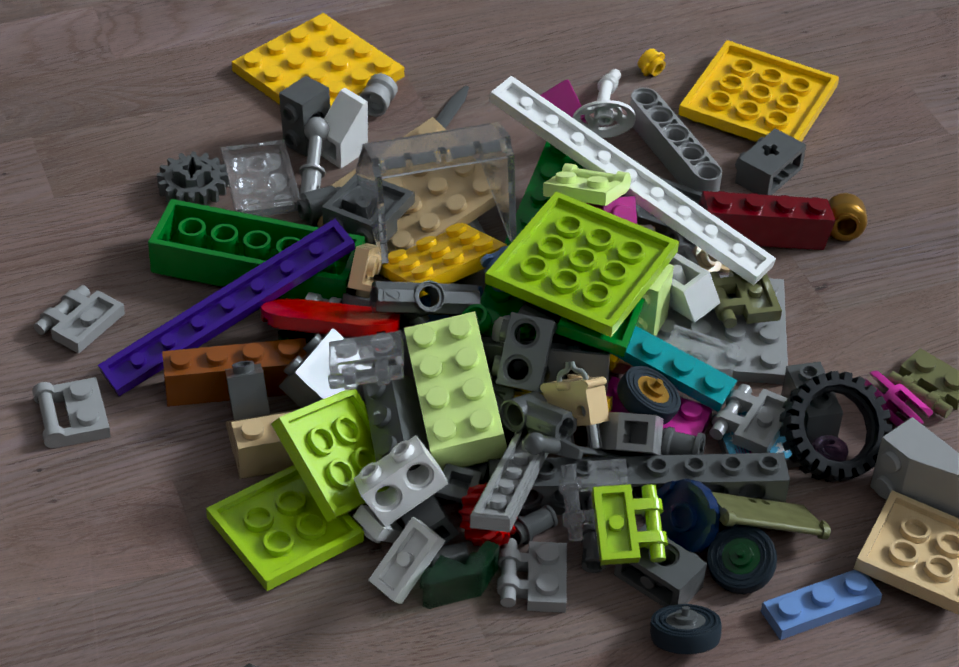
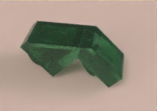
(454, 581)

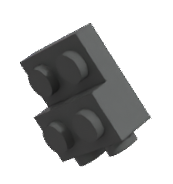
(350, 210)

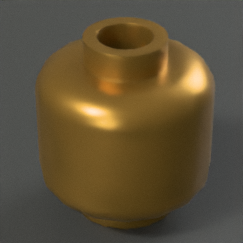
(849, 216)

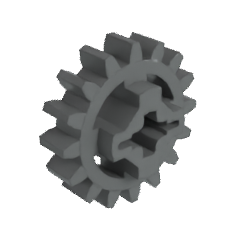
(193, 179)

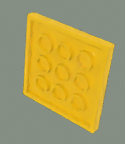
(315, 50)
(757, 92)

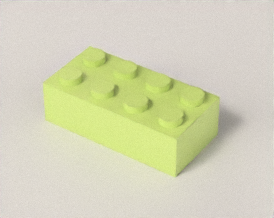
(455, 391)

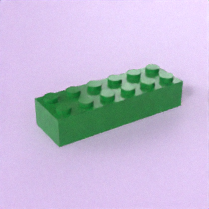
(224, 244)

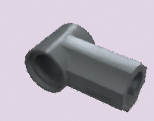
(534, 414)

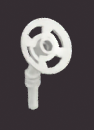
(604, 111)

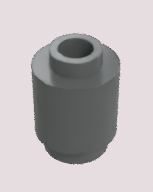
(311, 203)

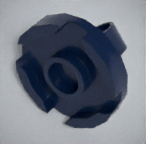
(689, 514)

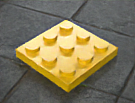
(441, 257)

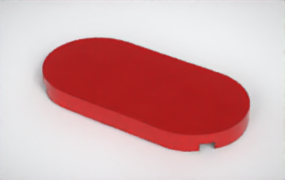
(323, 316)

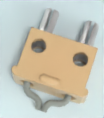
(583, 398)

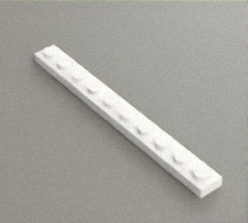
(649, 190)

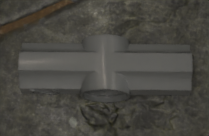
(404, 298)

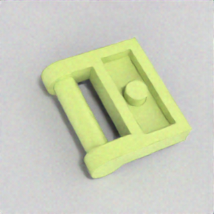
(588, 185)

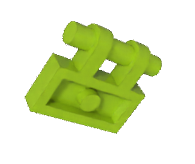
(617, 525)

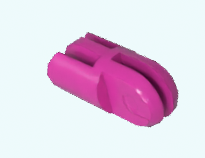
(896, 398)

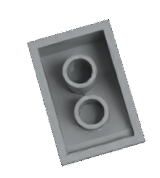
(919, 467)

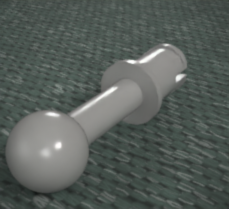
(312, 173)

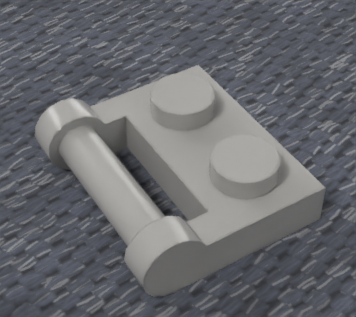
(83, 408)

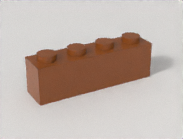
(200, 374)

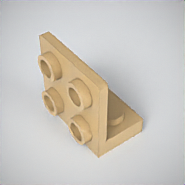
(364, 267)

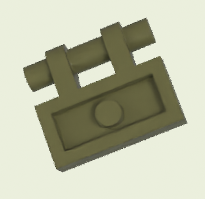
(755, 302)
(930, 381)

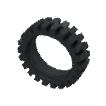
(795, 432)

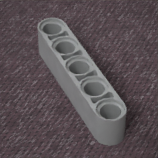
(674, 142)

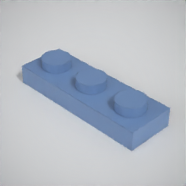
(820, 603)

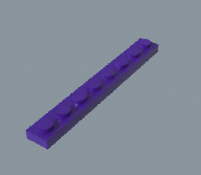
(228, 305)

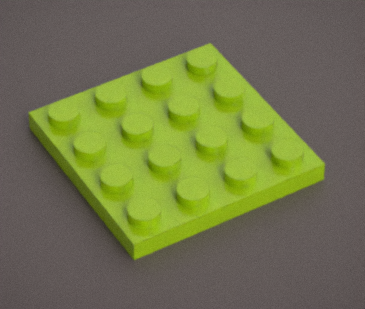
(582, 263)

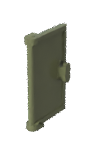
(769, 515)

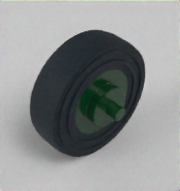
(742, 559)

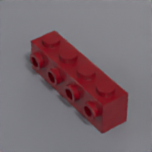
(773, 219)

